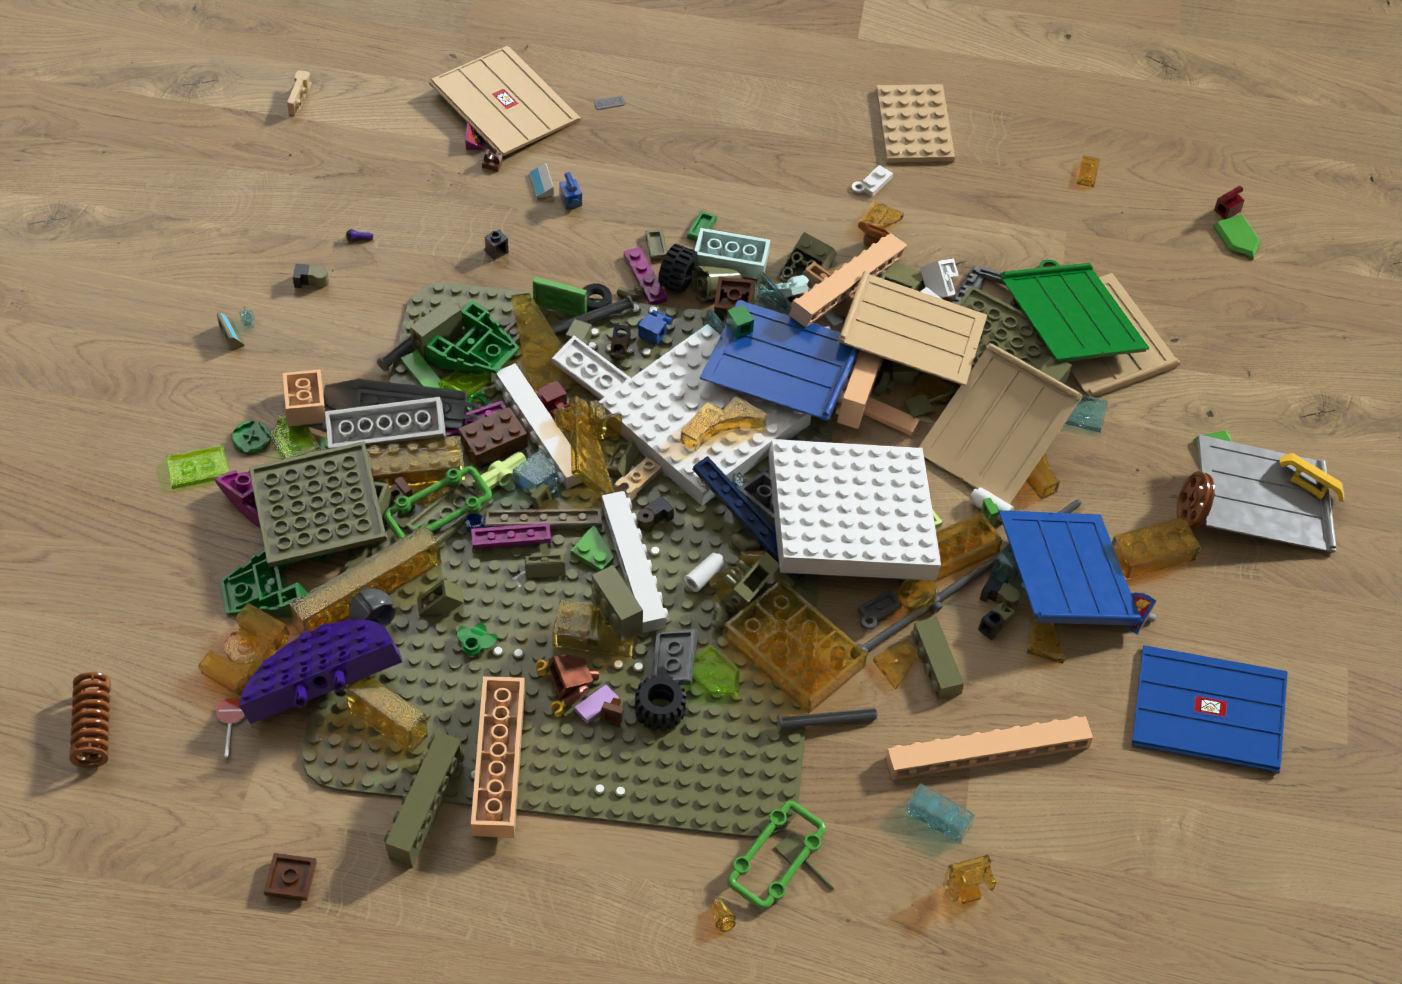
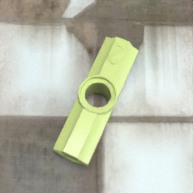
(500, 472)

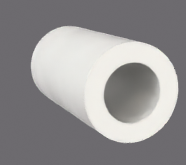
(977, 499)
(704, 571)

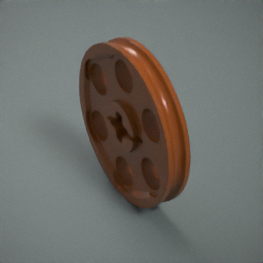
(1196, 499)

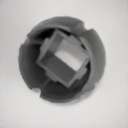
(372, 605)

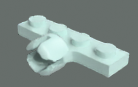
(794, 287)

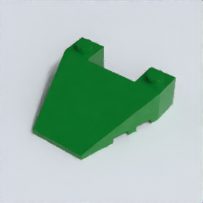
(480, 350)
(261, 587)

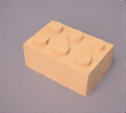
(304, 398)

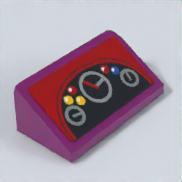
(473, 139)

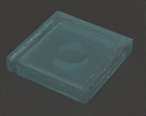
(1088, 414)

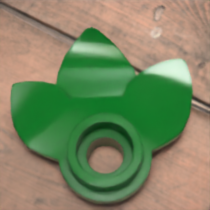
(476, 637)

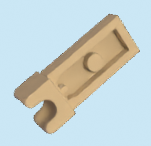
(298, 92)
(638, 478)

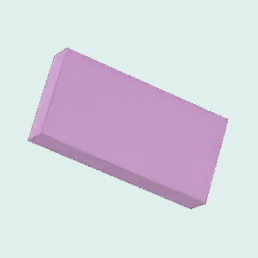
(591, 706)

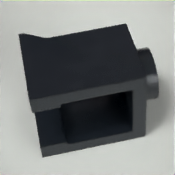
(494, 239)

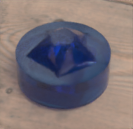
(474, 521)

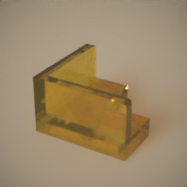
(606, 426)

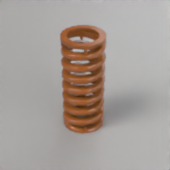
(78, 722)

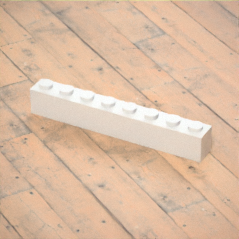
(537, 421)
(633, 559)

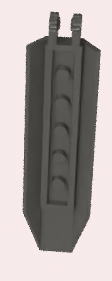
(370, 392)

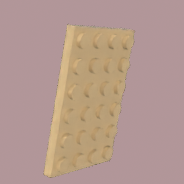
(915, 123)

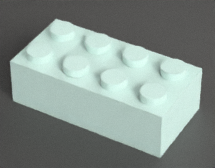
(732, 252)

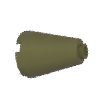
(705, 280)

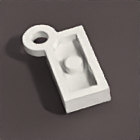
(873, 182)

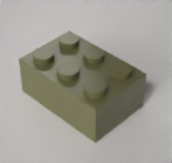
(616, 603)

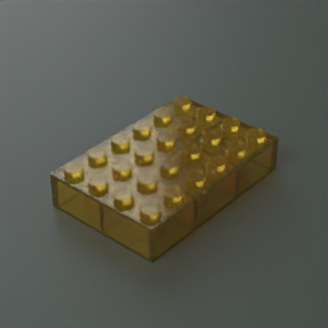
(795, 645)

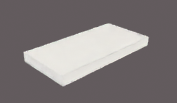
(589, 368)

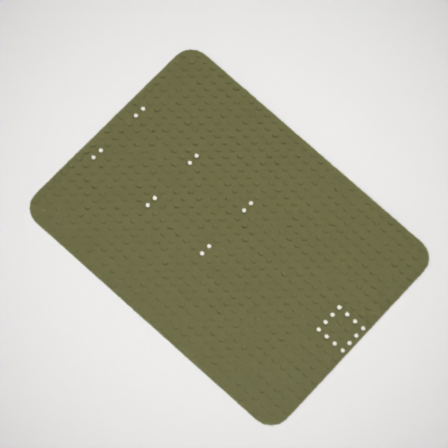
(706, 775)

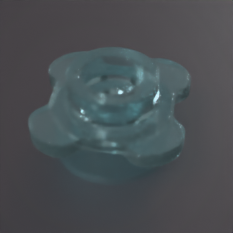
(247, 317)

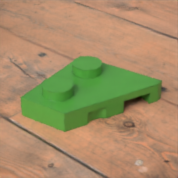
(593, 550)

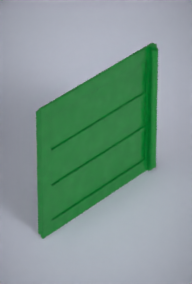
(1073, 312)

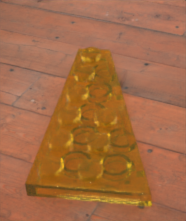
(538, 345)
(586, 453)

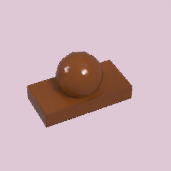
(872, 233)

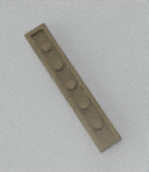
(555, 517)

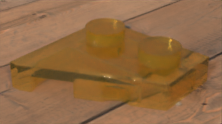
(881, 215)
(896, 662)

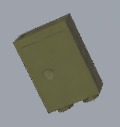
(443, 320)
(747, 586)

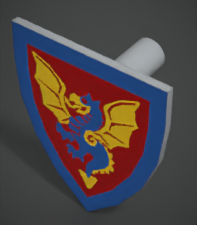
(1144, 605)

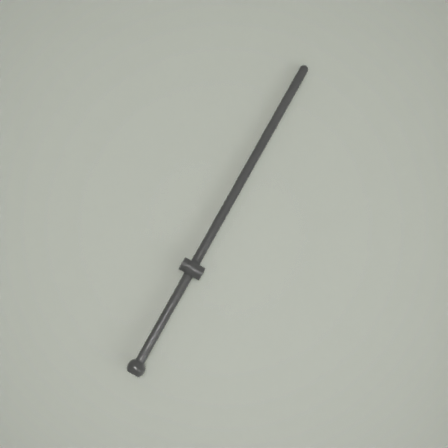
(937, 606)

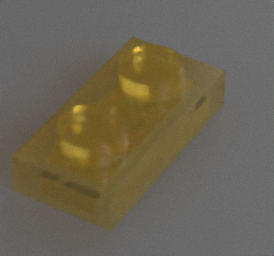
(1088, 171)

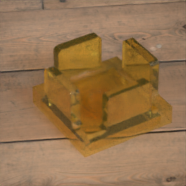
(964, 876)

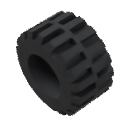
(677, 268)
(657, 716)

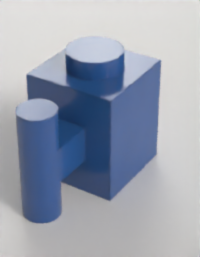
(570, 192)
(653, 327)

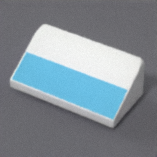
(542, 181)

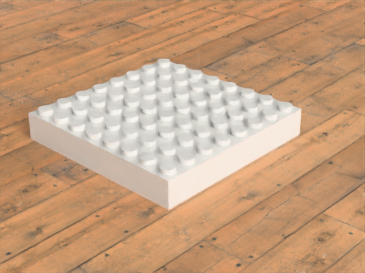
(670, 393)
(853, 510)

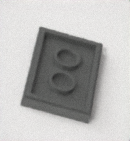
(675, 655)

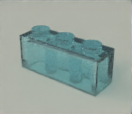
(940, 813)

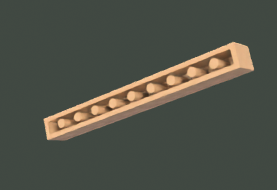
(846, 280)
(988, 747)

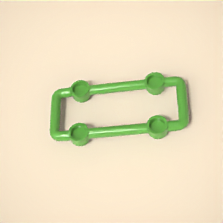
(452, 478)
(776, 889)

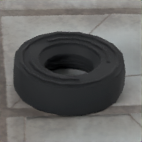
(599, 289)

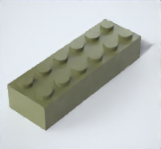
(424, 798)

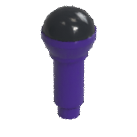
(353, 235)

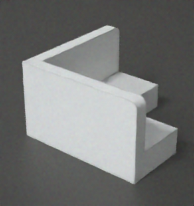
(938, 277)

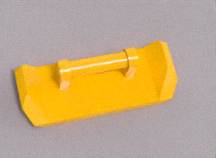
(1314, 472)

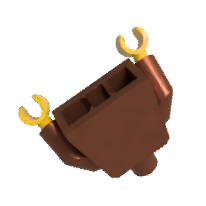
(570, 678)

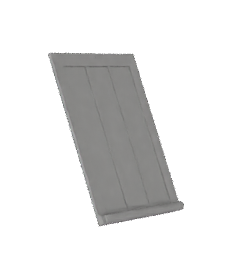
(1259, 499)

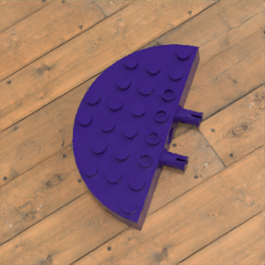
(317, 665)

